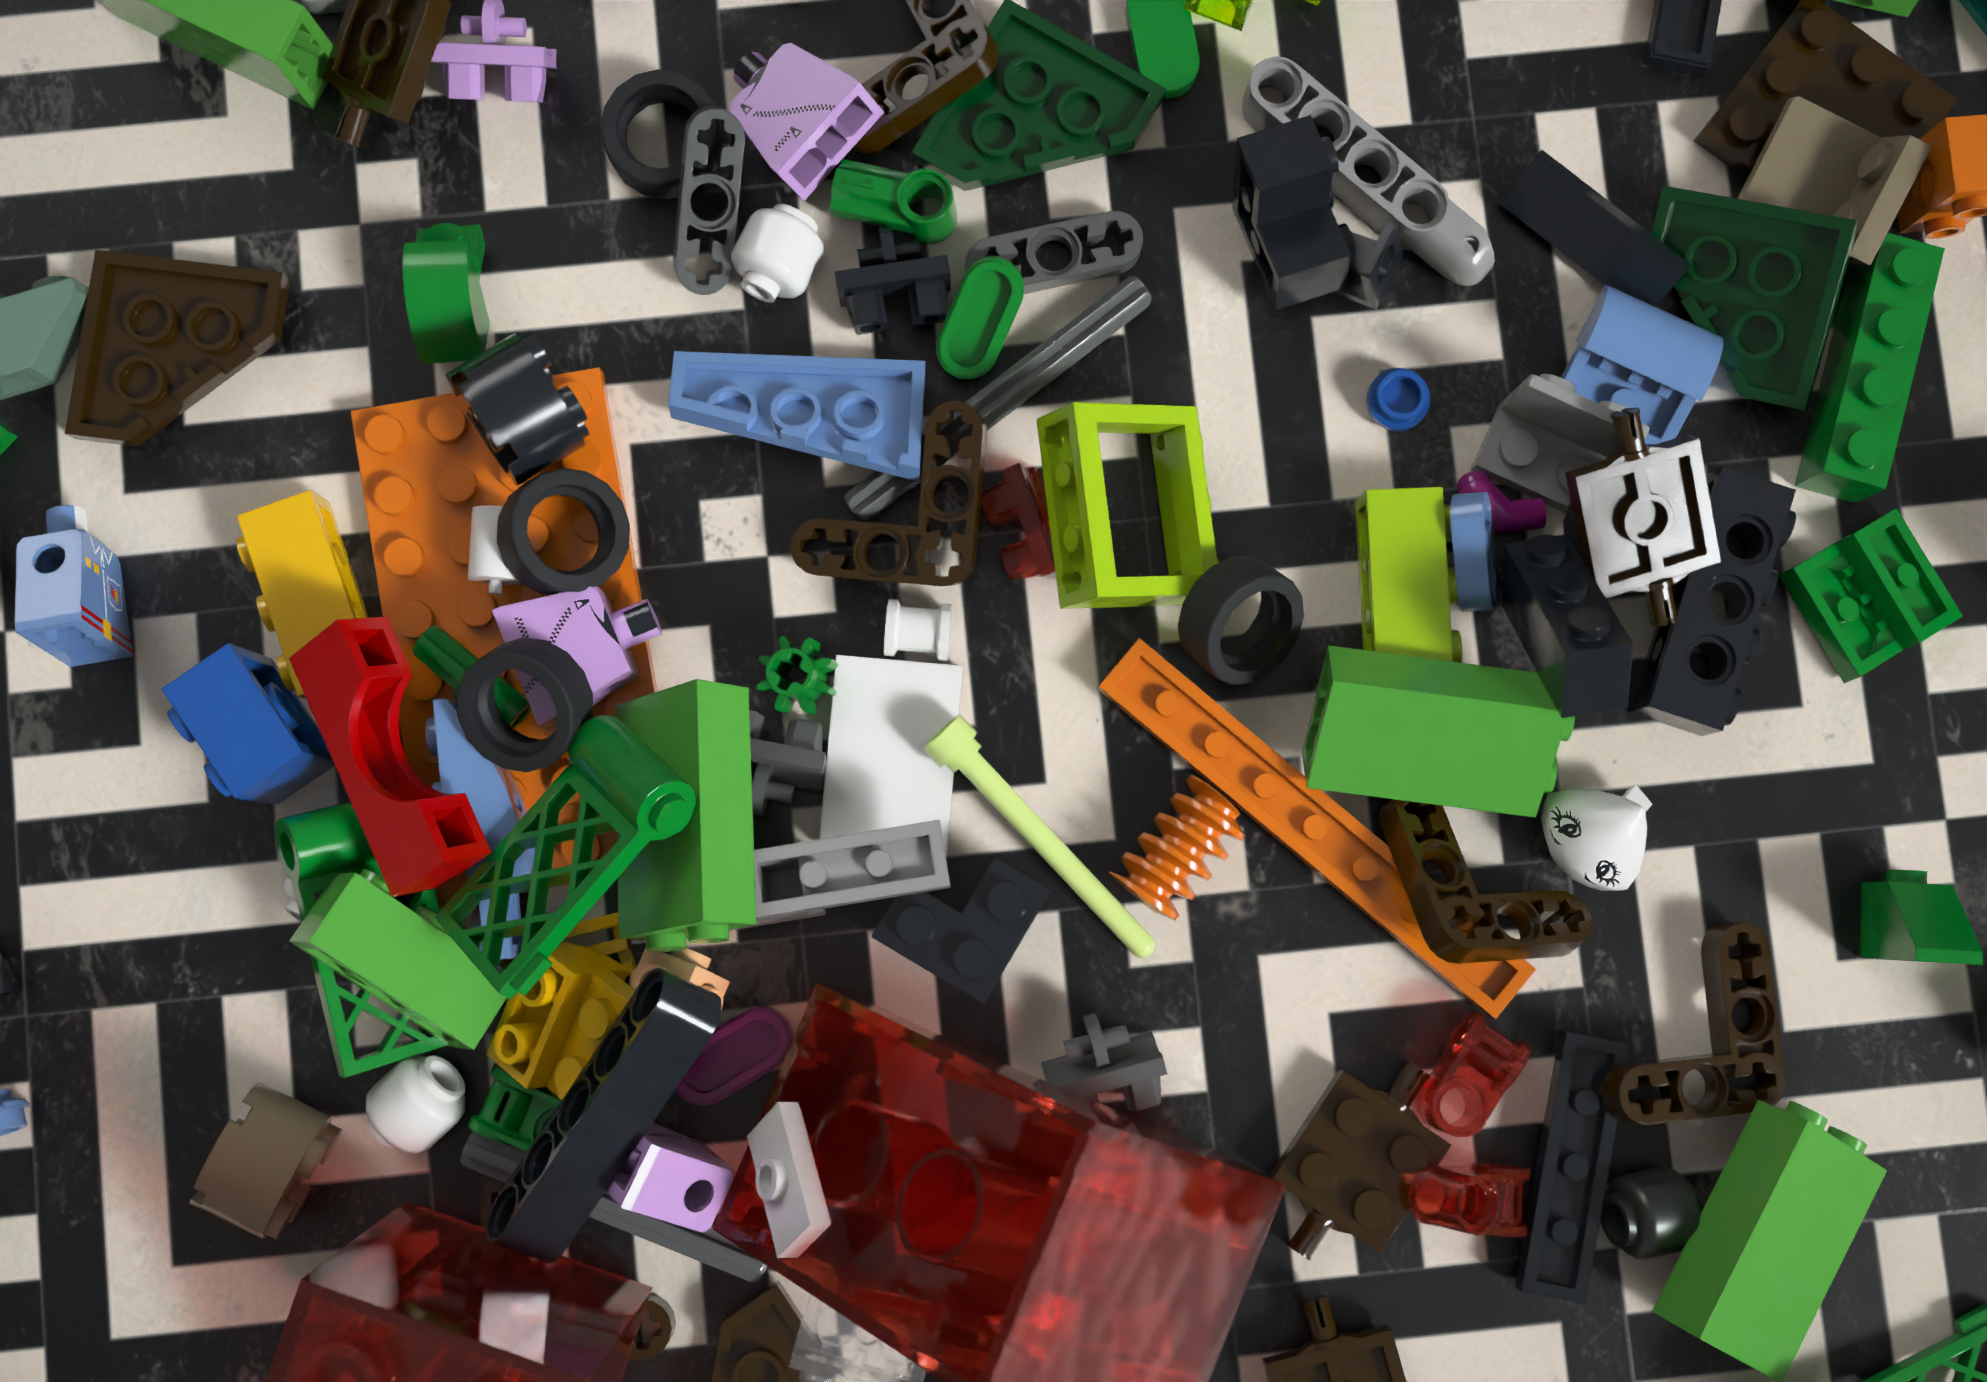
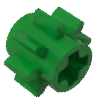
(778, 670)

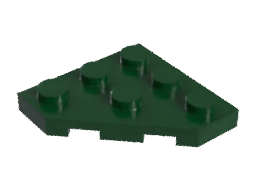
(1039, 108)
(1761, 283)

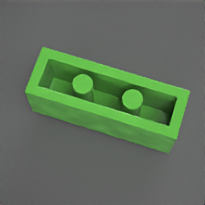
(399, 958)

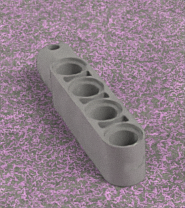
(1403, 182)

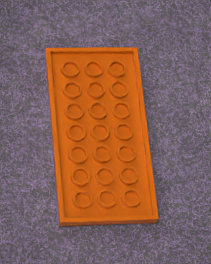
(419, 484)

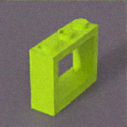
(1080, 507)

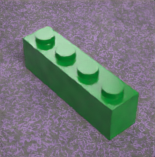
(1869, 371)

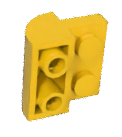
(561, 1019)

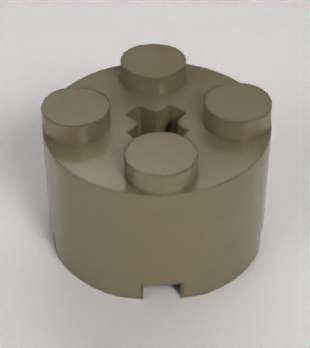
(261, 1160)

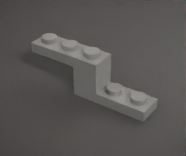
(846, 869)

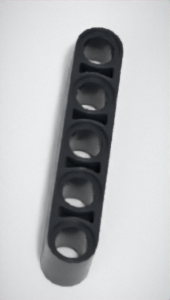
(603, 1116)

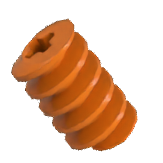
(1181, 848)

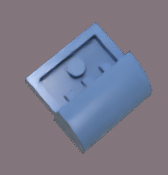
(1643, 361)

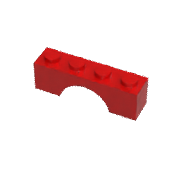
(355, 691)

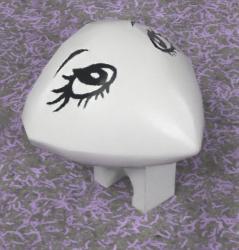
(1597, 835)

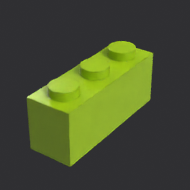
(1406, 573)

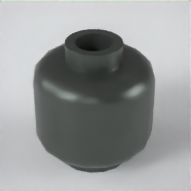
(1651, 1212)

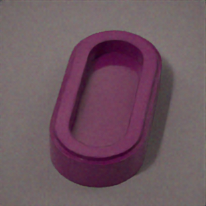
(737, 1055)

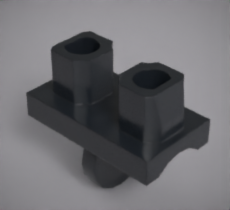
(891, 274)

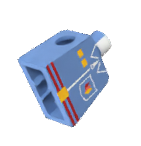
(71, 592)

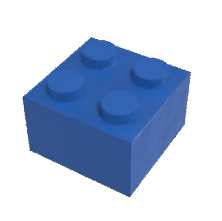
(248, 726)

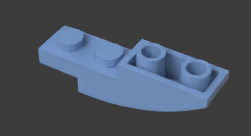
(490, 794)

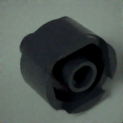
(518, 407)

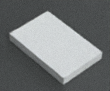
(875, 745)

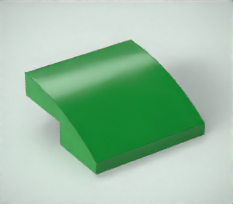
(1870, 595)

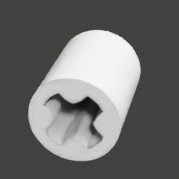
(484, 554)

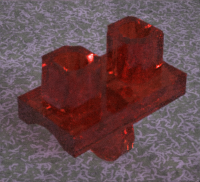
(1022, 497)

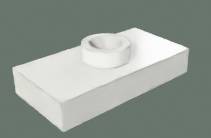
(788, 1180)

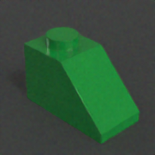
(1915, 921)

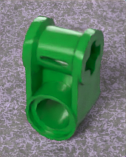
(513, 1112)

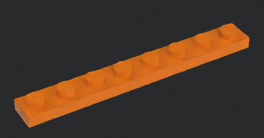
(1295, 815)

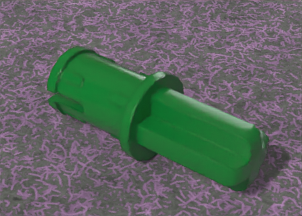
(451, 660)

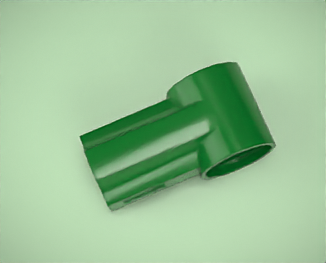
(888, 197)

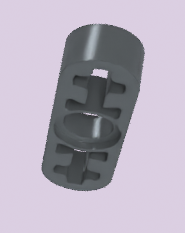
(727, 155)
(1094, 227)

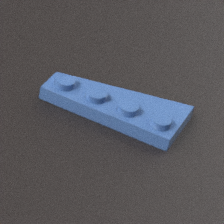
(816, 405)

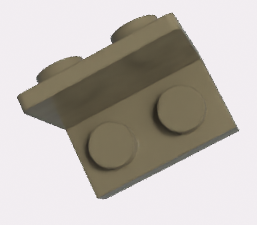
(1836, 170)

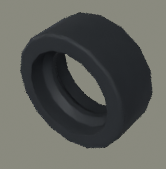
(633, 97)
(600, 502)
(1211, 605)
(492, 733)

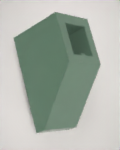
(39, 333)

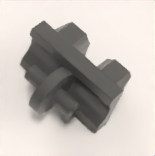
(785, 767)
(1107, 1062)

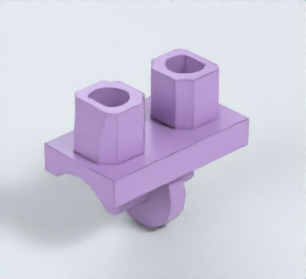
(465, 63)

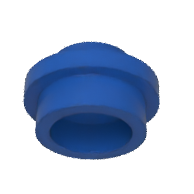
(1398, 399)

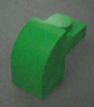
(446, 293)

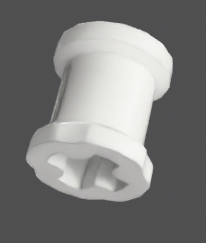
(917, 629)

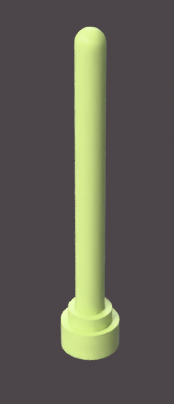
(959, 750)

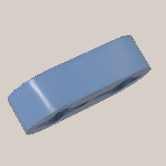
(1474, 551)

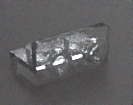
(840, 1351)

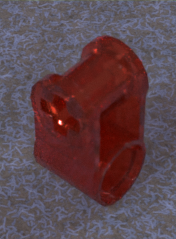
(1474, 1073)
(1471, 1198)

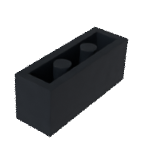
(1566, 626)

